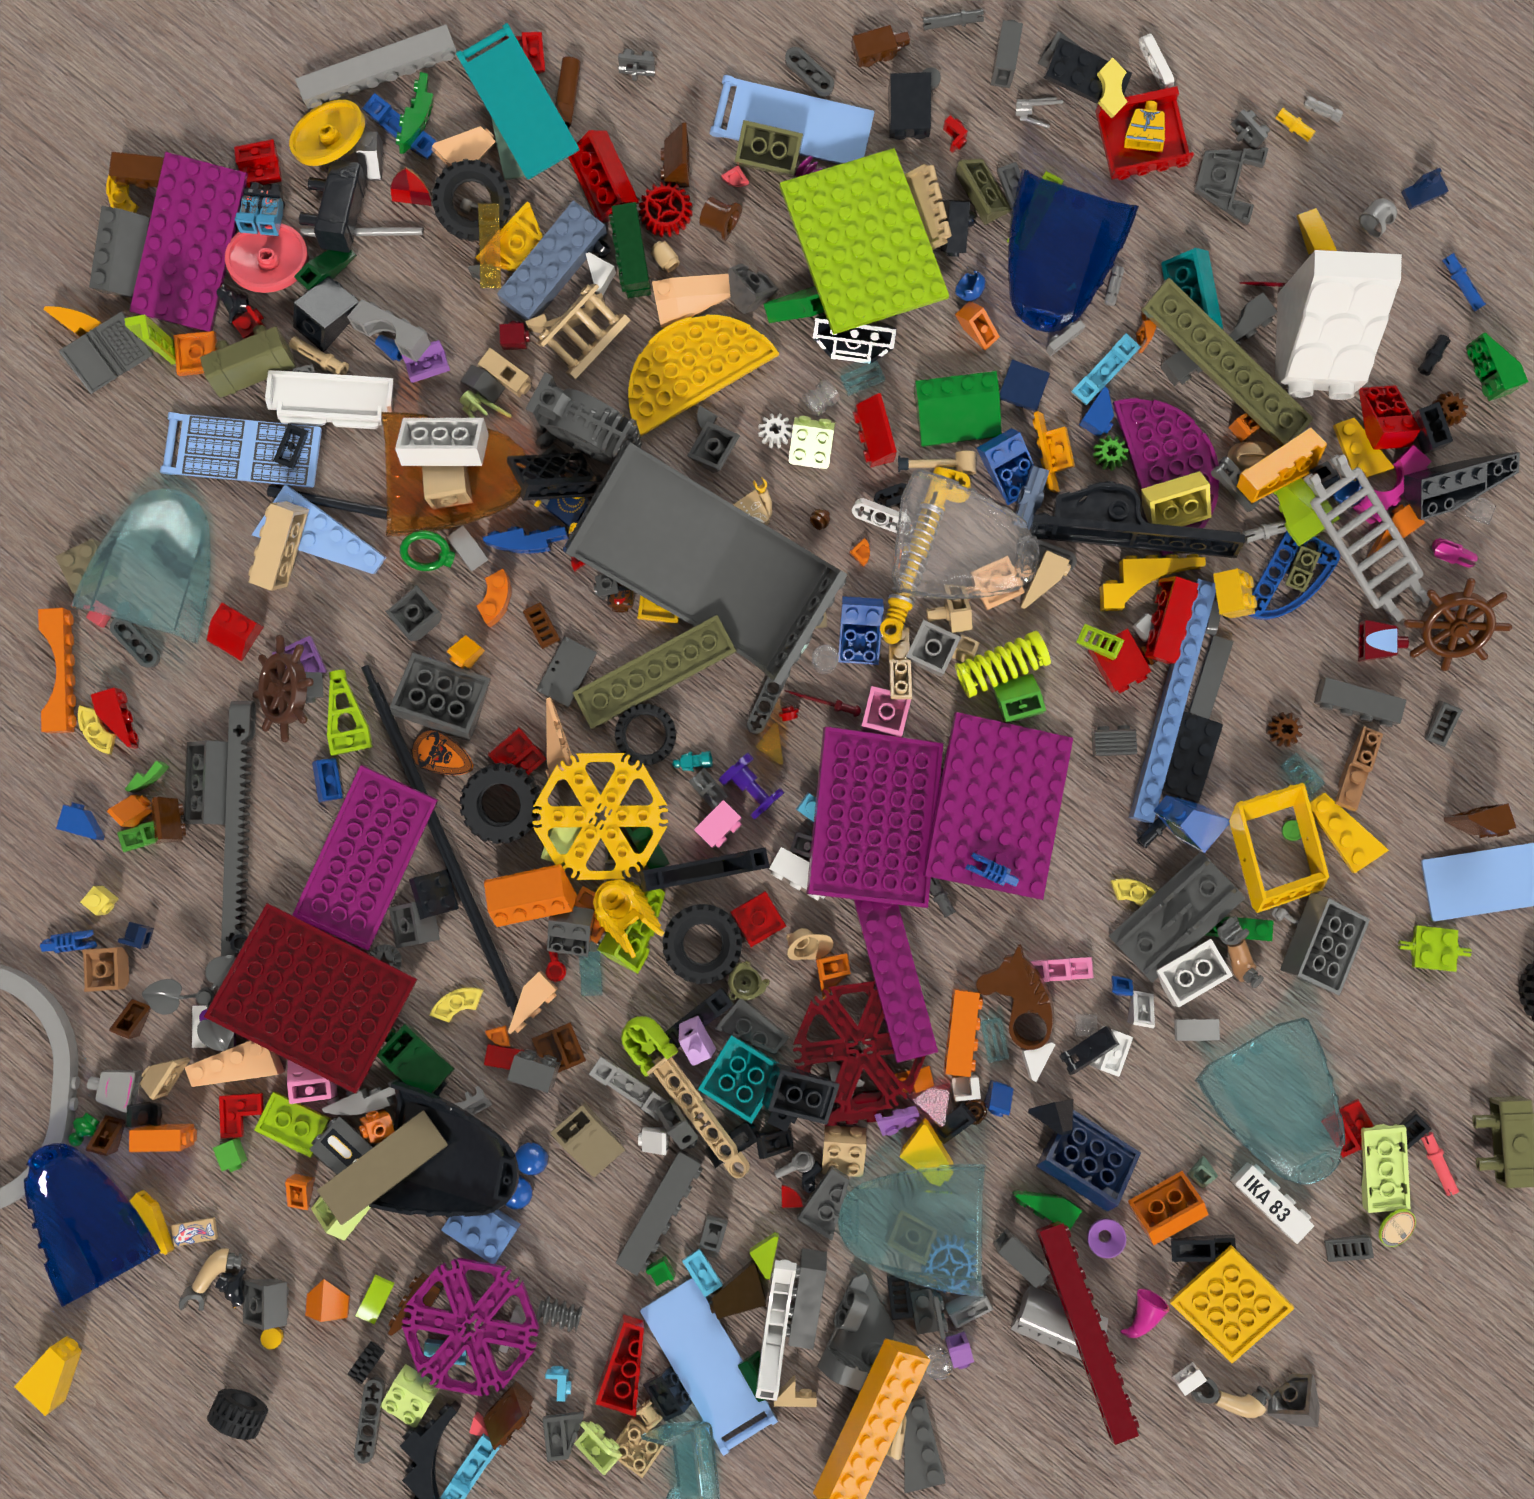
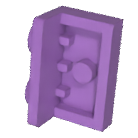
(429, 364)

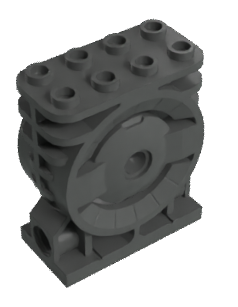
(581, 421)

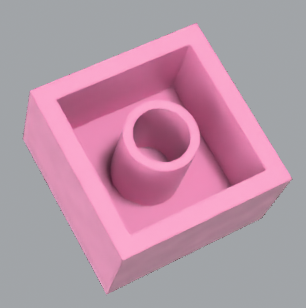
(885, 714)
(718, 825)

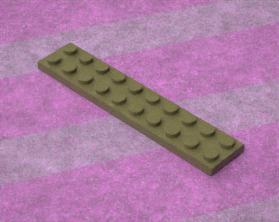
(1226, 363)

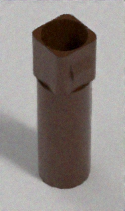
(567, 88)

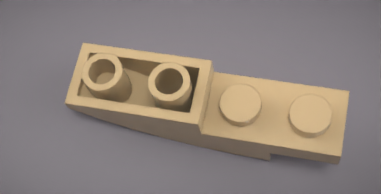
(900, 667)

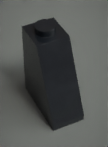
(958, 219)

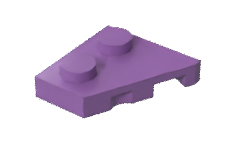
(900, 1118)

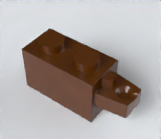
(878, 45)

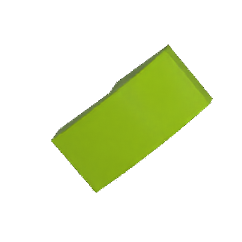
(374, 1299)

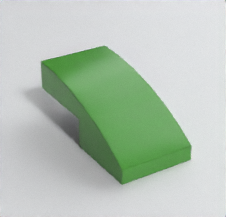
(142, 781)
(137, 837)

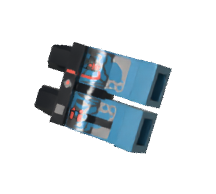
(261, 209)

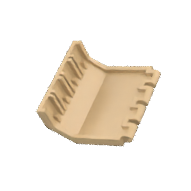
(926, 196)

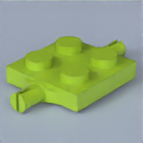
(1434, 948)

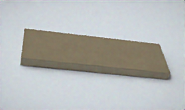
(382, 1167)

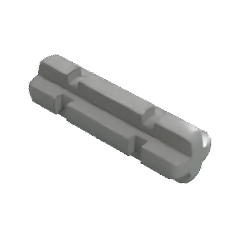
(1323, 109)
(1114, 285)

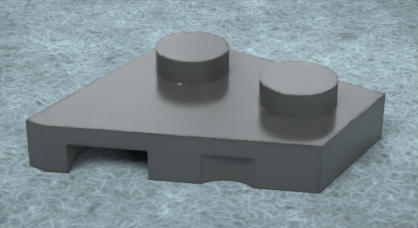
(560, 1434)

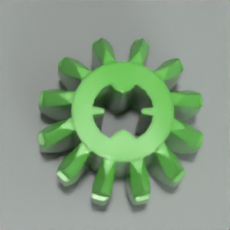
(1113, 460)

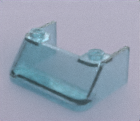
(692, 1457)

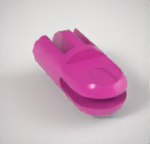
(1453, 553)

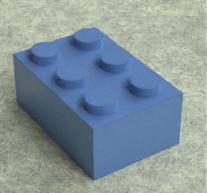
(483, 1234)

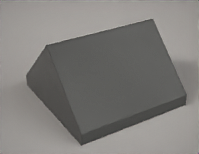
(713, 447)

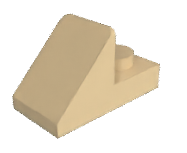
(789, 1398)

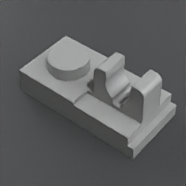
(476, 1103)

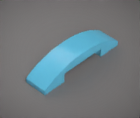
(1106, 369)
(470, 1469)

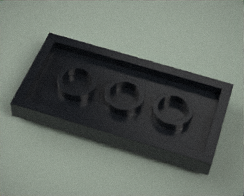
(1077, 70)
(1192, 756)

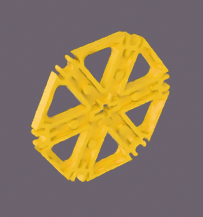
(620, 816)

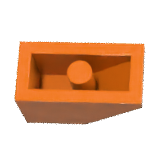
(977, 324)
(131, 810)

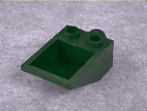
(417, 1060)

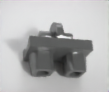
(636, 64)
(1249, 129)
(708, 788)

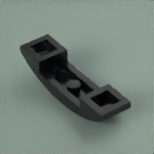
(707, 1012)

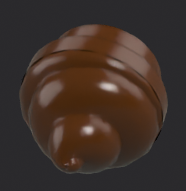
(820, 519)

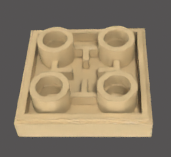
(635, 1452)

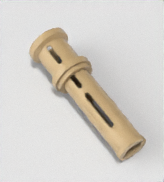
(326, 361)

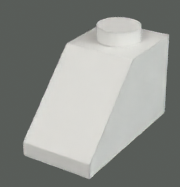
(654, 1140)

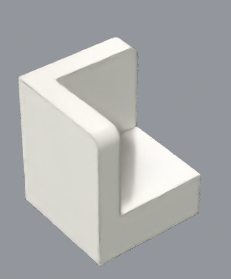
(966, 1088)

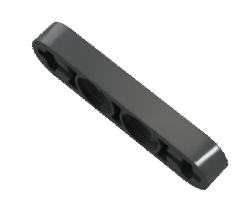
(765, 695)
(368, 1419)

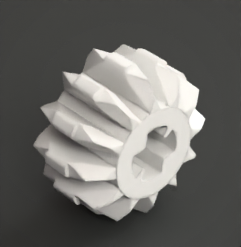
(769, 435)

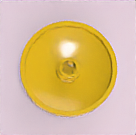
(327, 132)

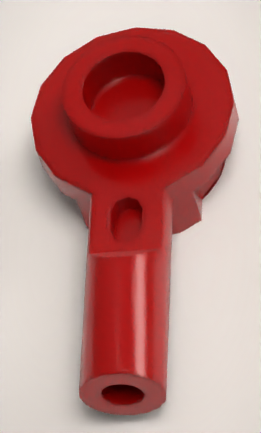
(555, 970)

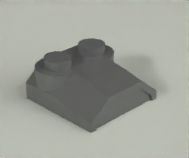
(415, 614)

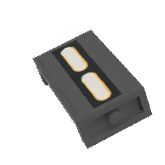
(339, 1145)

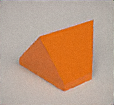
(832, 970)
(326, 1303)

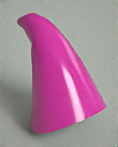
(1149, 1313)

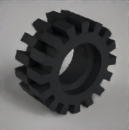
(366, 1362)

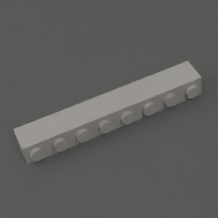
(377, 67)

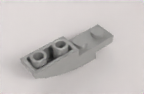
(361, 1102)

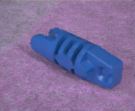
(993, 871)
(68, 942)

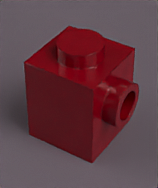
(514, 336)

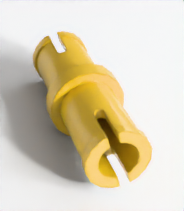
(1295, 124)

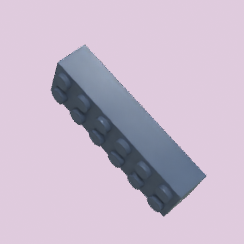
(552, 262)

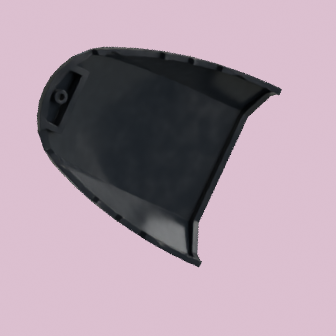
(466, 1177)

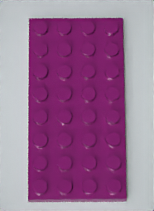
(188, 242)
(364, 857)

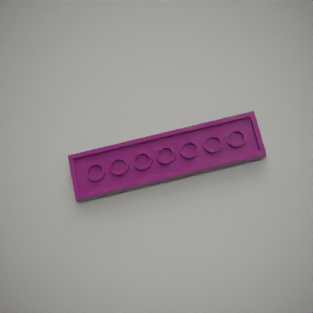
(896, 980)

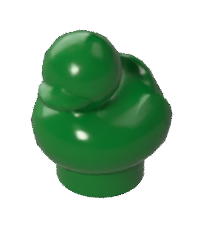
(83, 1127)

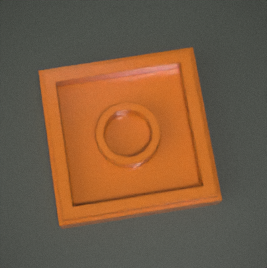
(190, 348)

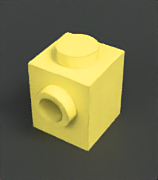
(99, 900)

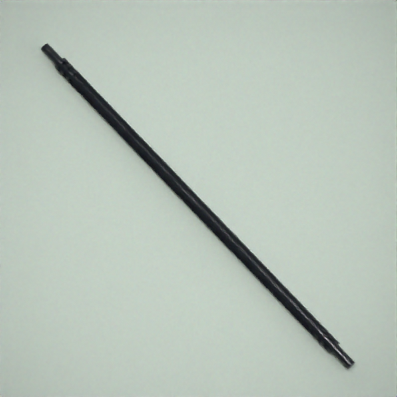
(442, 843)

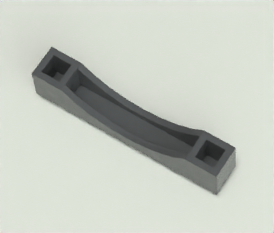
(1253, 315)

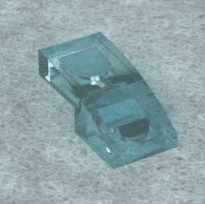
(591, 974)

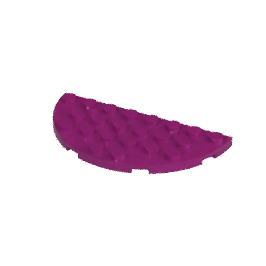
(1165, 446)

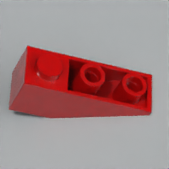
(112, 710)

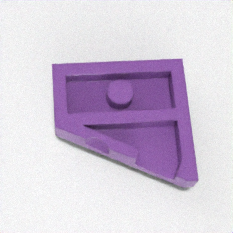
(310, 657)

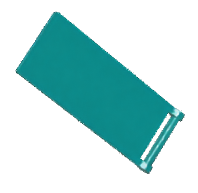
(518, 103)

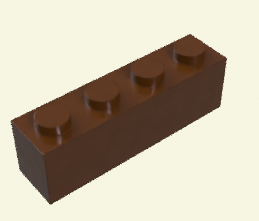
(135, 169)

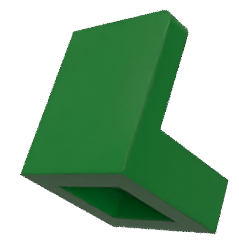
(661, 1271)

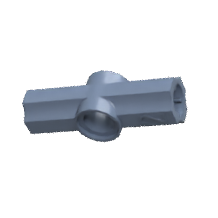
(1032, 494)

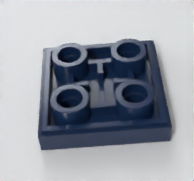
(1024, 385)

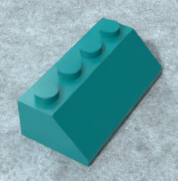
(1194, 276)

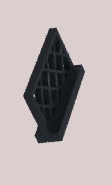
(554, 486)

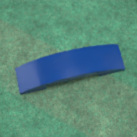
(389, 119)

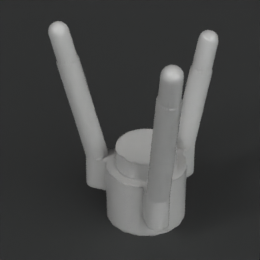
(1025, 106)

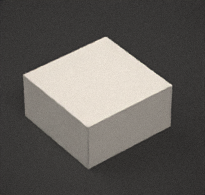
(1189, 1378)

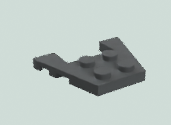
(1220, 176)

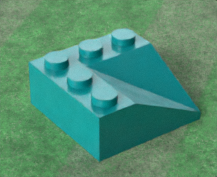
(739, 1078)

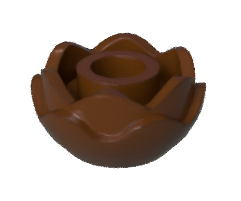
(979, 1106)

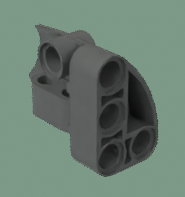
(857, 1336)

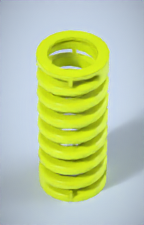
(964, 669)

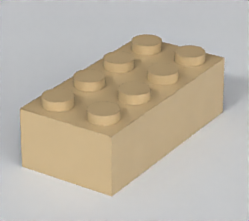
(278, 545)

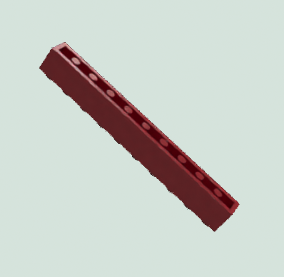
(1087, 1332)

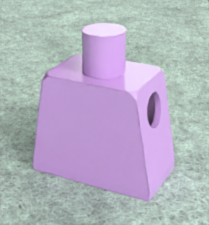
(696, 1044)

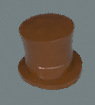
(720, 216)

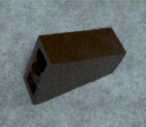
(739, 1293)

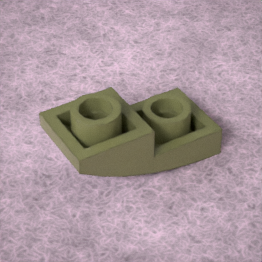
(1302, 568)

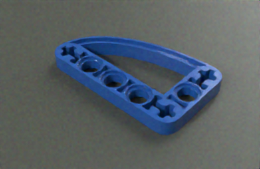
(1282, 566)

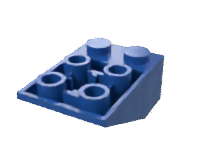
(1007, 463)
(860, 630)

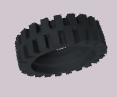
(645, 709)

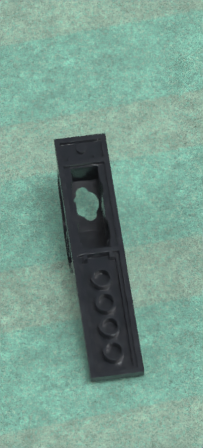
(1113, 518)

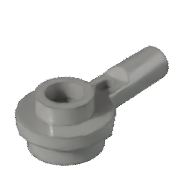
(802, 1162)

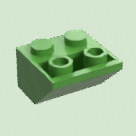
(1019, 698)

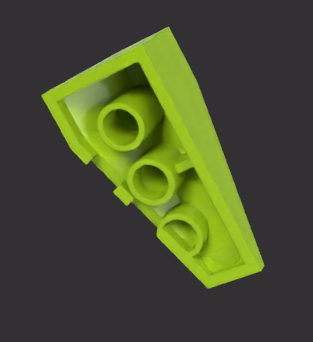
(1299, 515)
(638, 936)

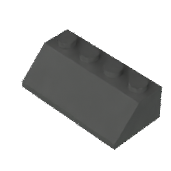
(118, 251)
(206, 782)

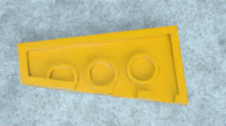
(1349, 837)

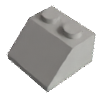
(933, 648)

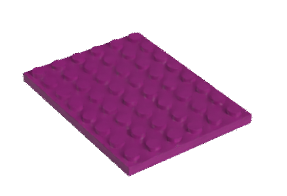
(1000, 801)
(874, 817)

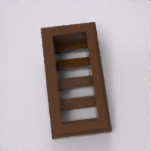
(533, 609)

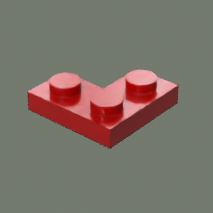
(232, 1110)

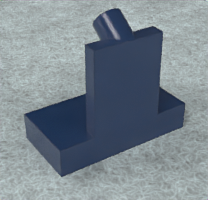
(1425, 189)

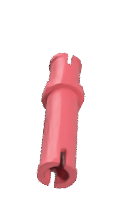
(1435, 1154)

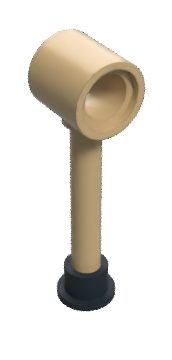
(964, 462)

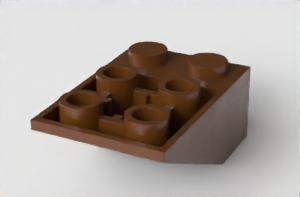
(508, 1414)

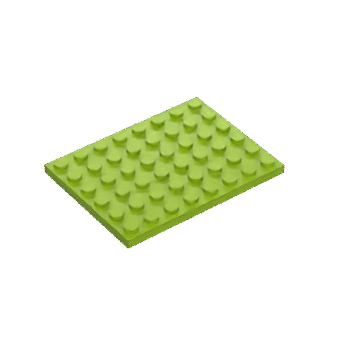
(863, 241)

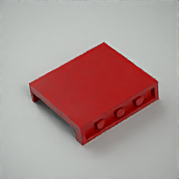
(1127, 161)

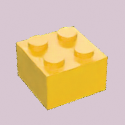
(1235, 593)

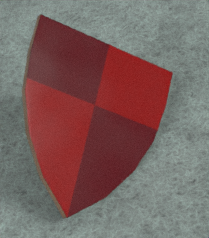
(409, 188)

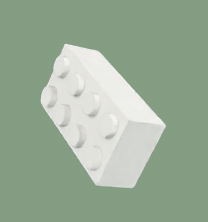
(442, 442)

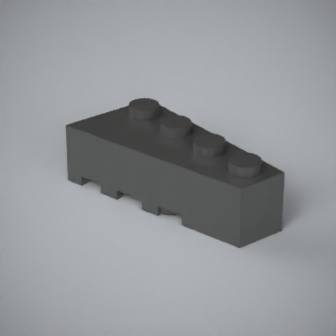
(807, 1298)

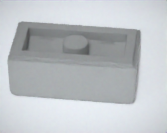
(967, 1309)

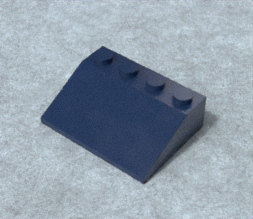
(1090, 1162)

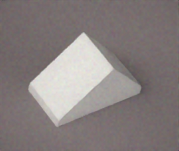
(601, 272)
(1142, 1009)
(1036, 1059)

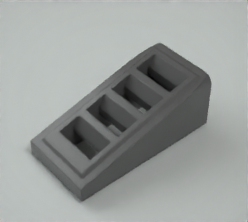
(1438, 714)
(1359, 1255)

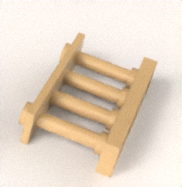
(603, 337)

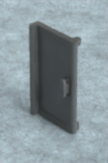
(566, 671)

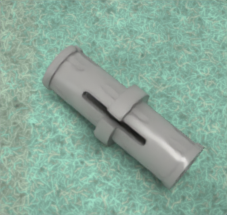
(1264, 531)

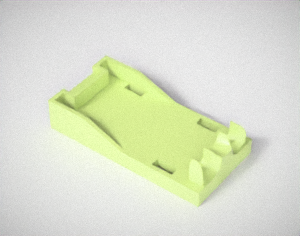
(1385, 1169)

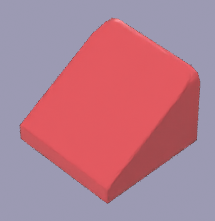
(97, 618)
(478, 1426)

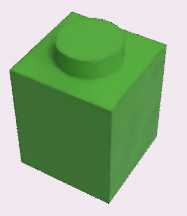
(230, 1155)

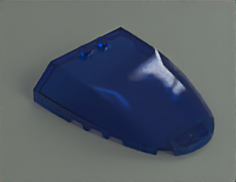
(1061, 250)
(82, 1221)

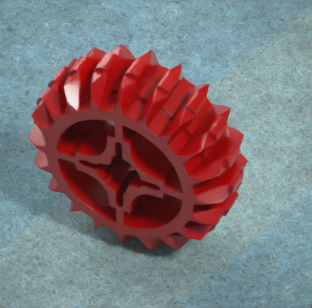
(652, 200)

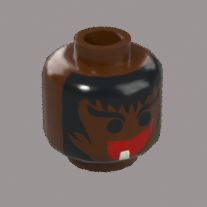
(622, 600)

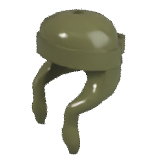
(754, 984)

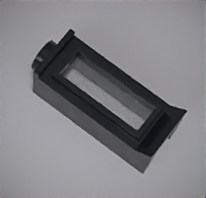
(742, 1136)

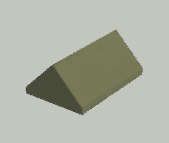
(982, 190)

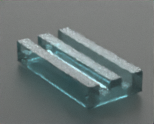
(847, 385)
(998, 1057)

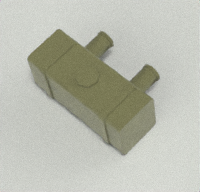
(246, 361)
(1512, 1141)

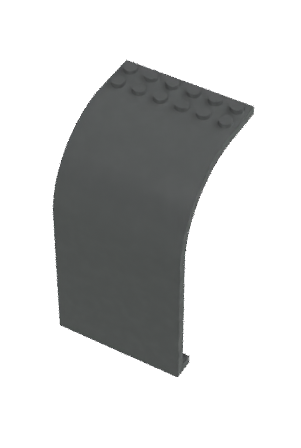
(705, 560)

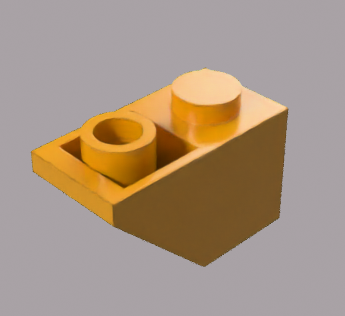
(465, 652)

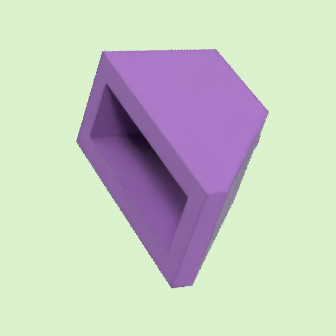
(959, 1350)

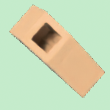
(533, 995)

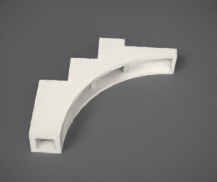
(775, 1329)

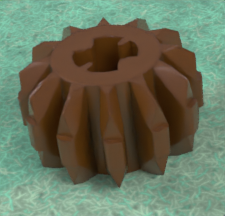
(1456, 406)
(1292, 732)

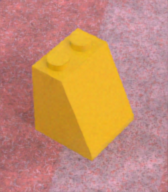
(51, 1376)

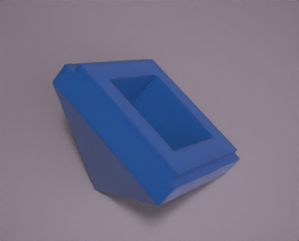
(1122, 986)

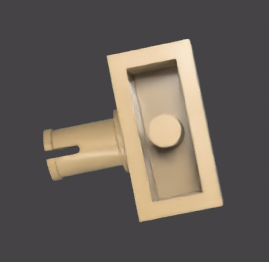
(956, 612)

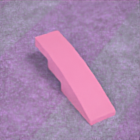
(1065, 968)

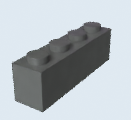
(1360, 701)

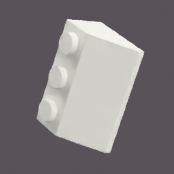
(1193, 973)

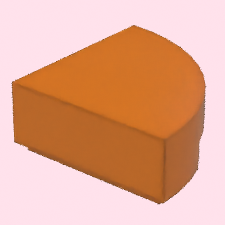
(861, 552)
(499, 1036)

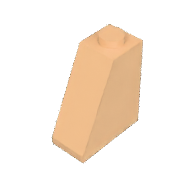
(467, 145)

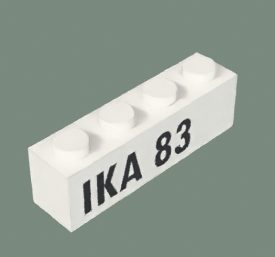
(1272, 1203)

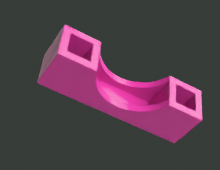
(1409, 462)

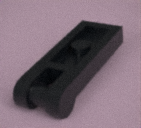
(1089, 1050)

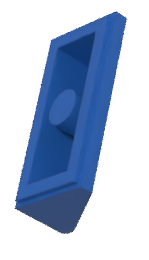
(327, 780)

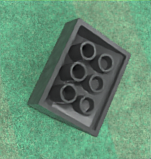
(440, 696)
(1325, 944)

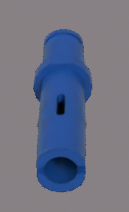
(1459, 275)

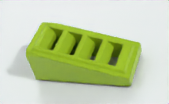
(1102, 635)

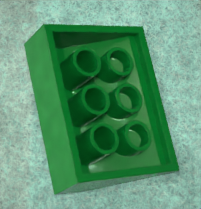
(958, 408)

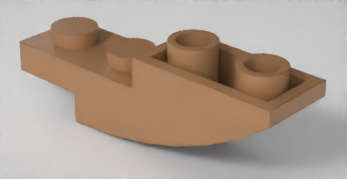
(1357, 767)

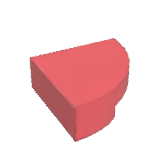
(735, 177)

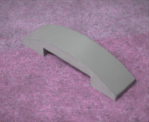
(628, 1086)

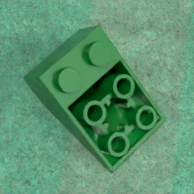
(1495, 367)

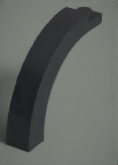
(704, 869)

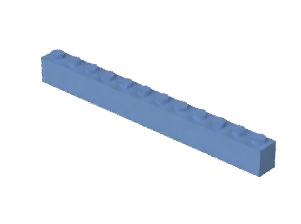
(1171, 709)

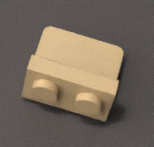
(844, 1149)

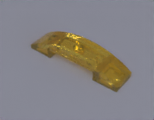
(489, 246)

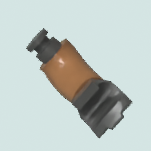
(1239, 953)

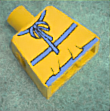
(1146, 129)

